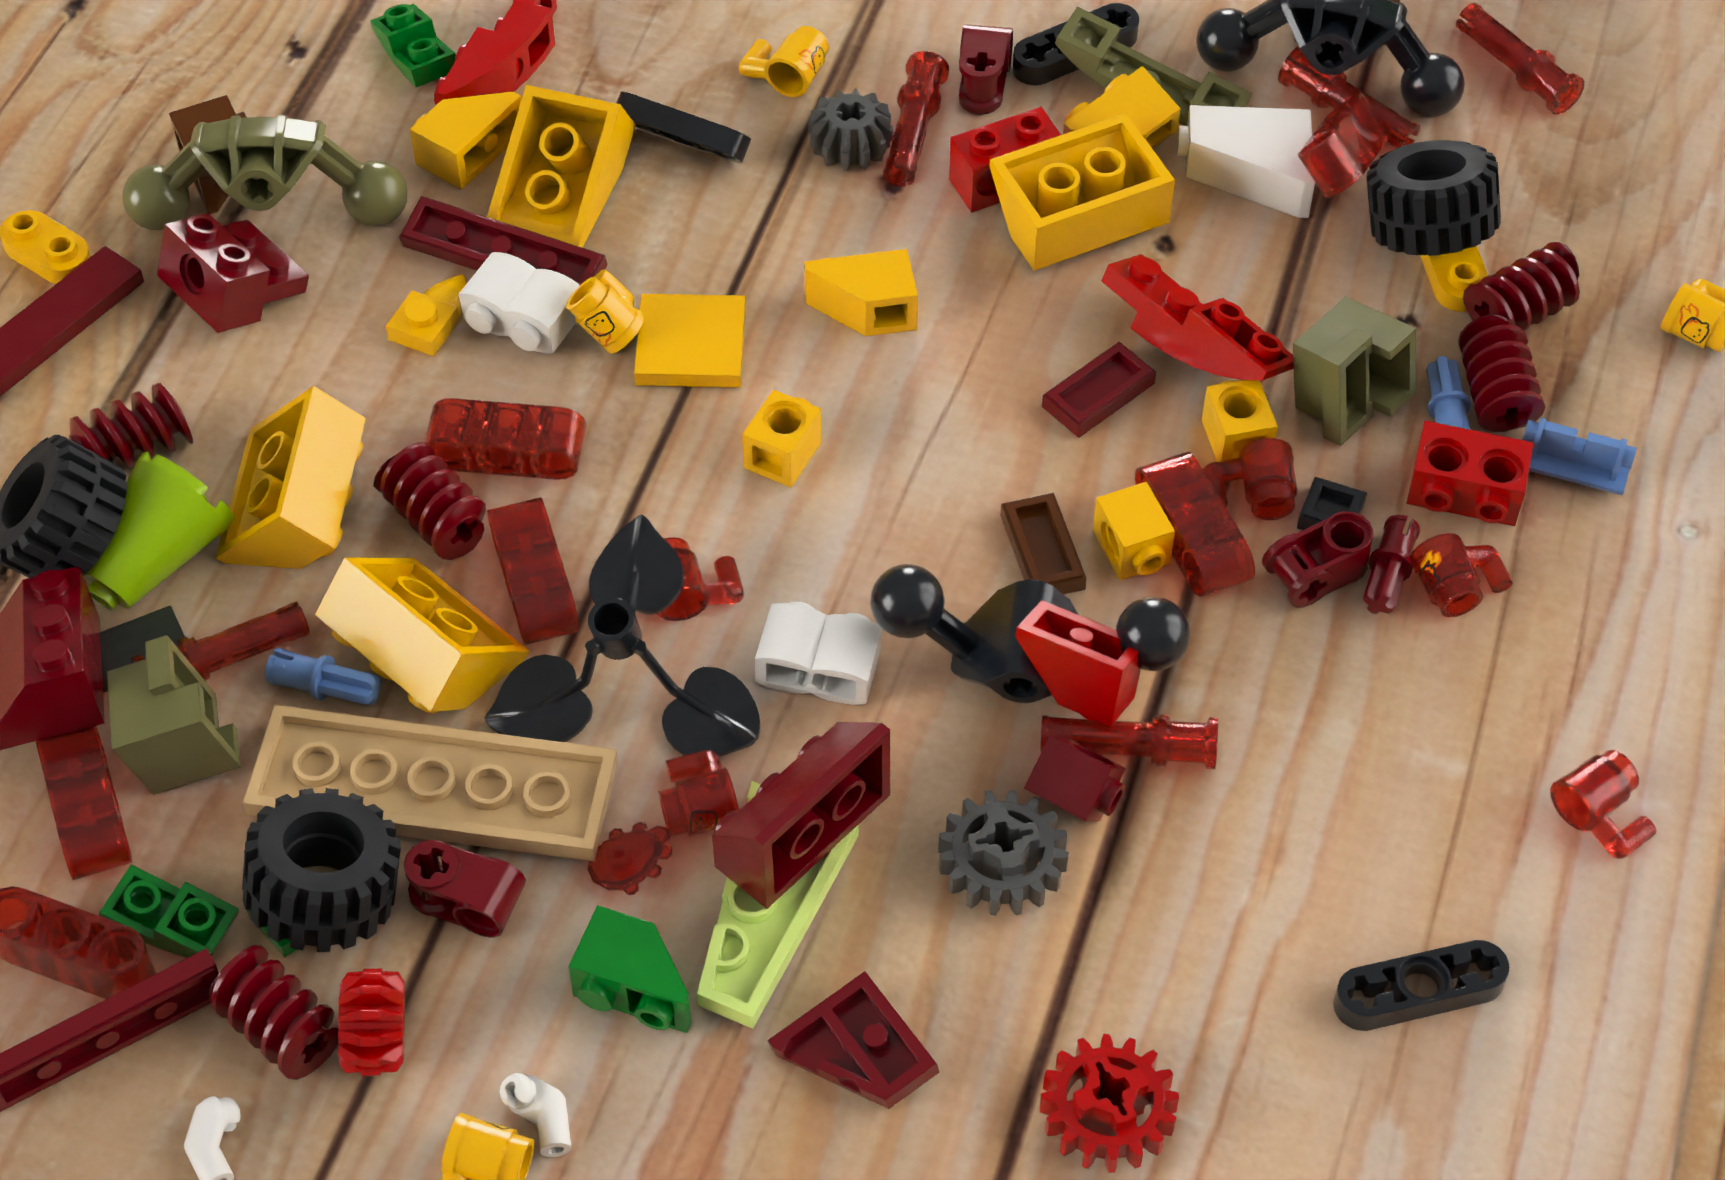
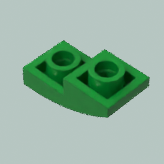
(413, 44)
(167, 916)

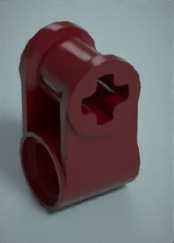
(984, 66)
(1314, 560)
(464, 889)

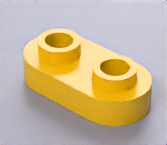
(43, 245)
(1446, 274)

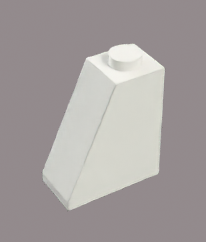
(1250, 154)

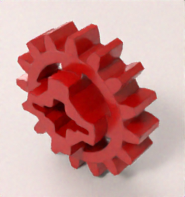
(1099, 1125)

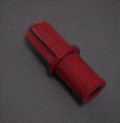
(1390, 564)

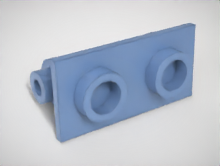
(1591, 462)

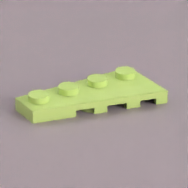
(756, 943)

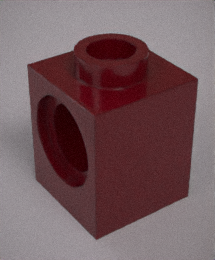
(1076, 779)

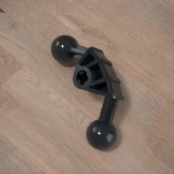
(1335, 38)
(984, 649)

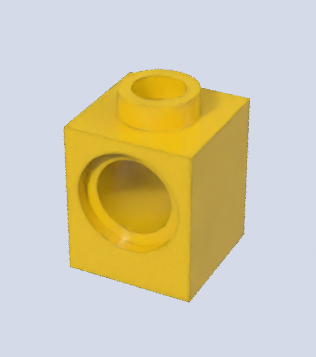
(1236, 416)
(782, 438)
(1133, 531)

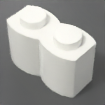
(519, 303)
(818, 653)

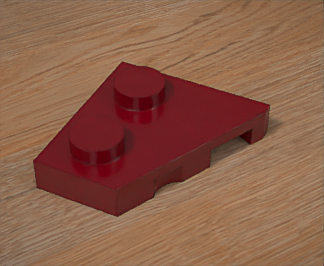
(858, 1044)

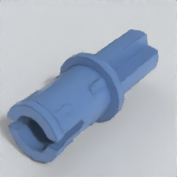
(1448, 401)
(321, 677)

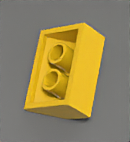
(1082, 191)
(293, 484)
(418, 632)

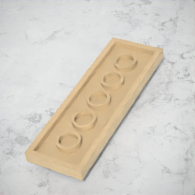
(442, 780)

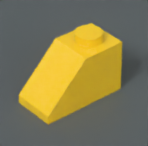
(464, 135)

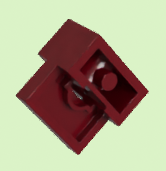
(226, 270)

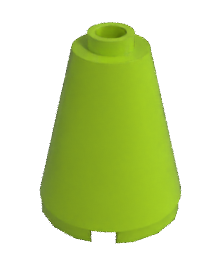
(159, 531)

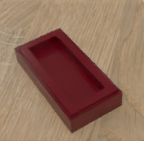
(1098, 389)

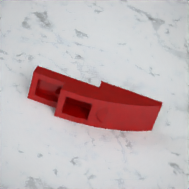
(503, 57)
(1206, 335)

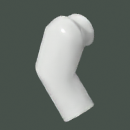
(541, 1106)
(204, 1136)

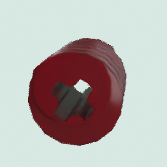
(1527, 287)
(1500, 374)
(133, 428)
(432, 500)
(274, 1012)

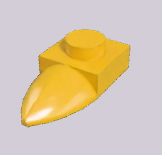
(429, 317)

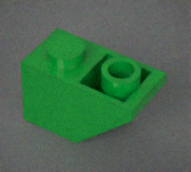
(629, 970)

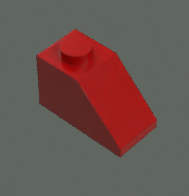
(1080, 662)

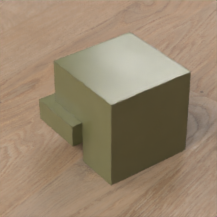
(1353, 365)
(168, 720)

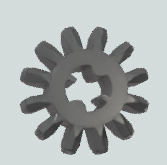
(850, 129)

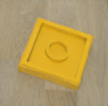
(690, 340)

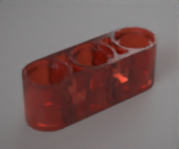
(1343, 146)
(506, 438)
(1205, 537)
(533, 571)
(84, 802)
(86, 964)

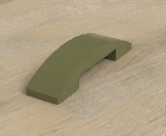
(1094, 50)

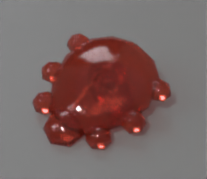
(630, 858)

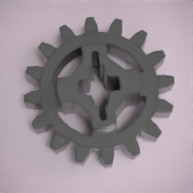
(1002, 852)

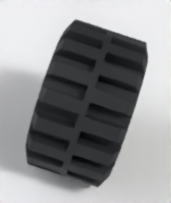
(1434, 197)
(59, 508)
(317, 905)

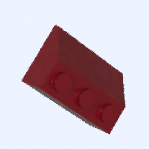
(49, 659)
(804, 810)

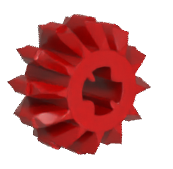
(371, 1022)

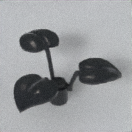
(630, 575)

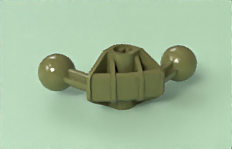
(257, 166)

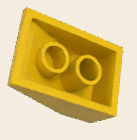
(561, 163)

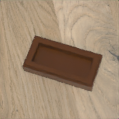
(1043, 543)

